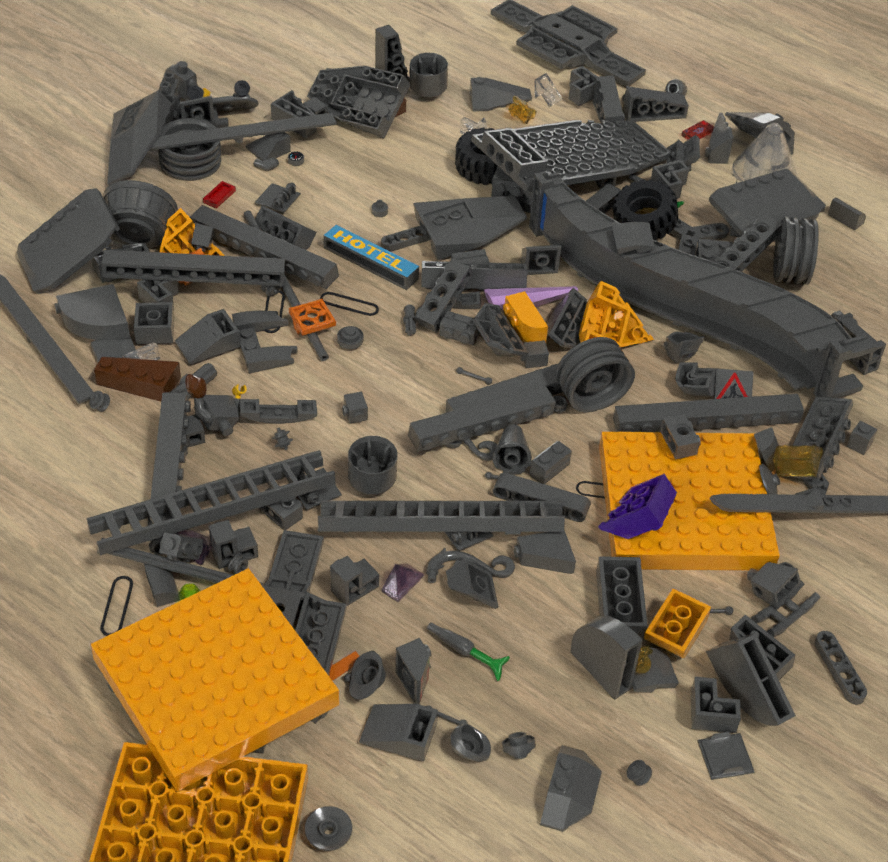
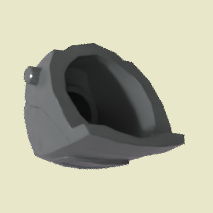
(682, 346)

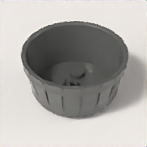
(139, 211)

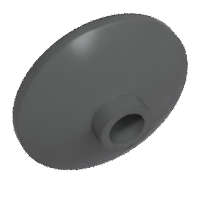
(769, 480)
(328, 819)

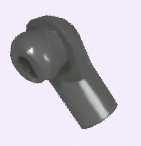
(267, 165)

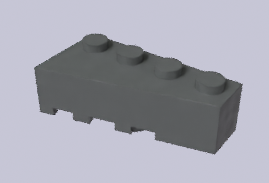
(653, 105)

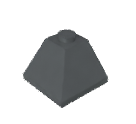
(199, 109)
(270, 146)
(472, 582)

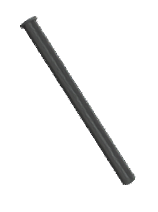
(172, 565)

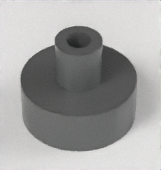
(379, 208)

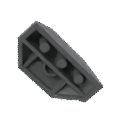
(567, 319)
(498, 332)
(570, 789)

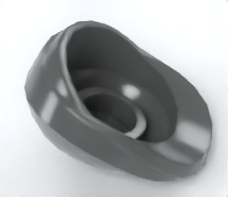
(470, 743)

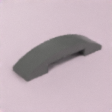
(278, 413)

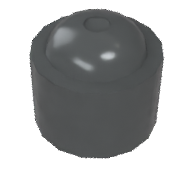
(428, 74)
(372, 464)

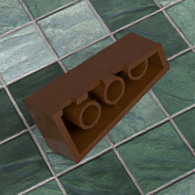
(138, 376)

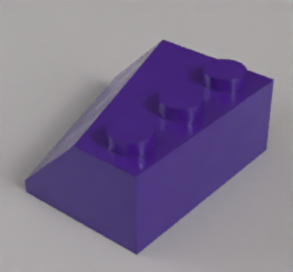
(641, 508)

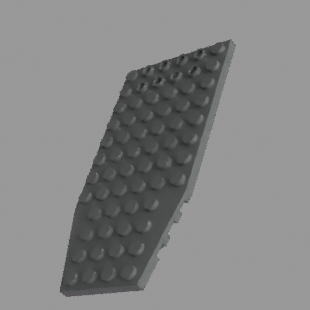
(572, 150)

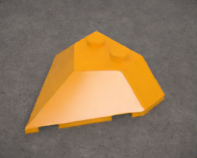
(179, 236)
(611, 318)

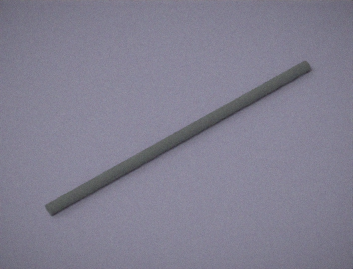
(313, 337)

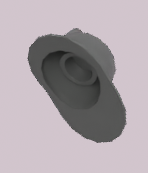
(367, 675)

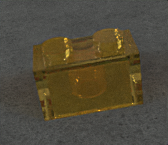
(797, 460)

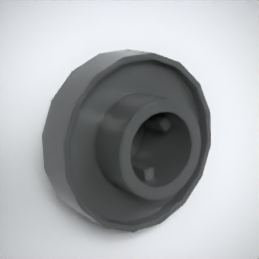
(350, 337)
(519, 745)

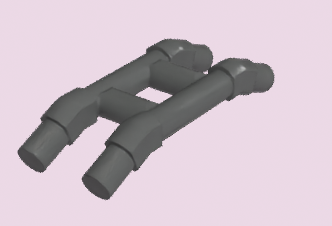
(785, 622)

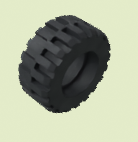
(472, 161)
(647, 195)

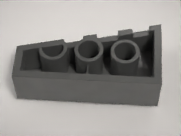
(388, 51)

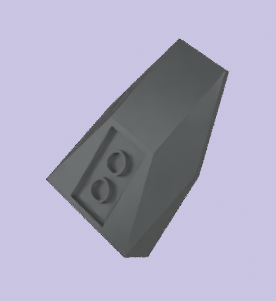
(361, 96)
(134, 133)
(467, 222)

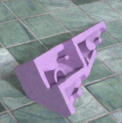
(538, 296)

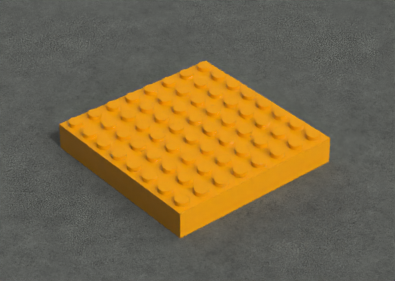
(695, 530)
(214, 678)
(229, 816)

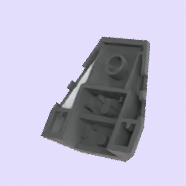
(755, 122)

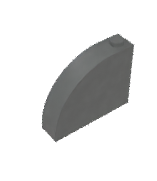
(93, 313)
(608, 653)
(750, 677)

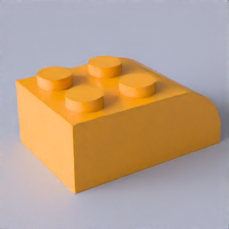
(525, 318)
(678, 623)

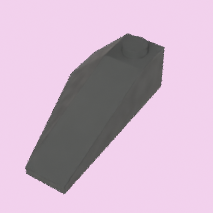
(490, 93)
(720, 142)
(284, 228)

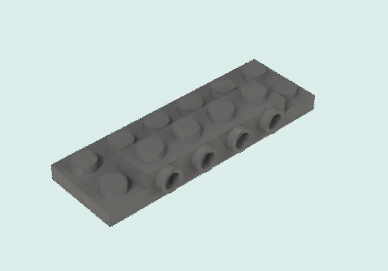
(826, 429)

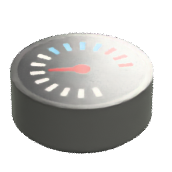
(295, 158)

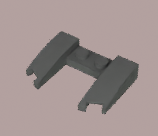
(262, 358)

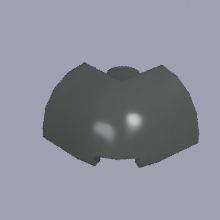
(696, 380)

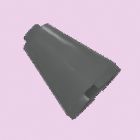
(512, 451)

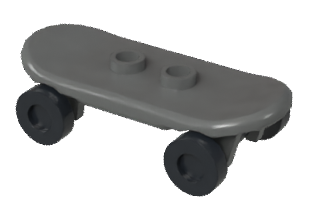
(239, 100)

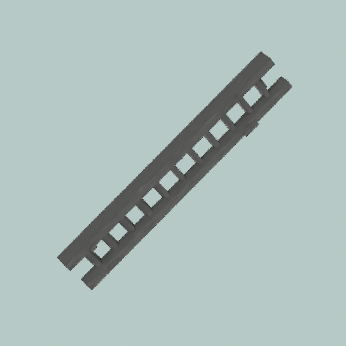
(209, 491)
(441, 516)

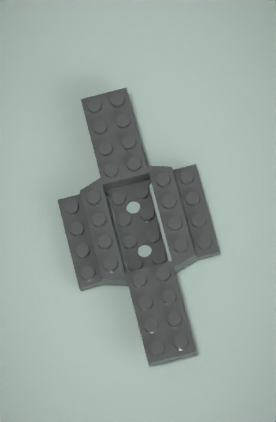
(569, 26)
(290, 587)

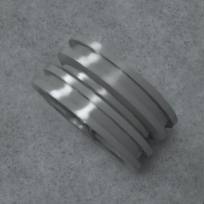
(190, 161)
(796, 250)
(595, 374)

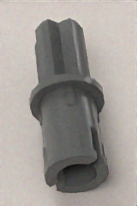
(409, 319)

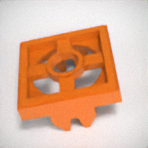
(311, 307)

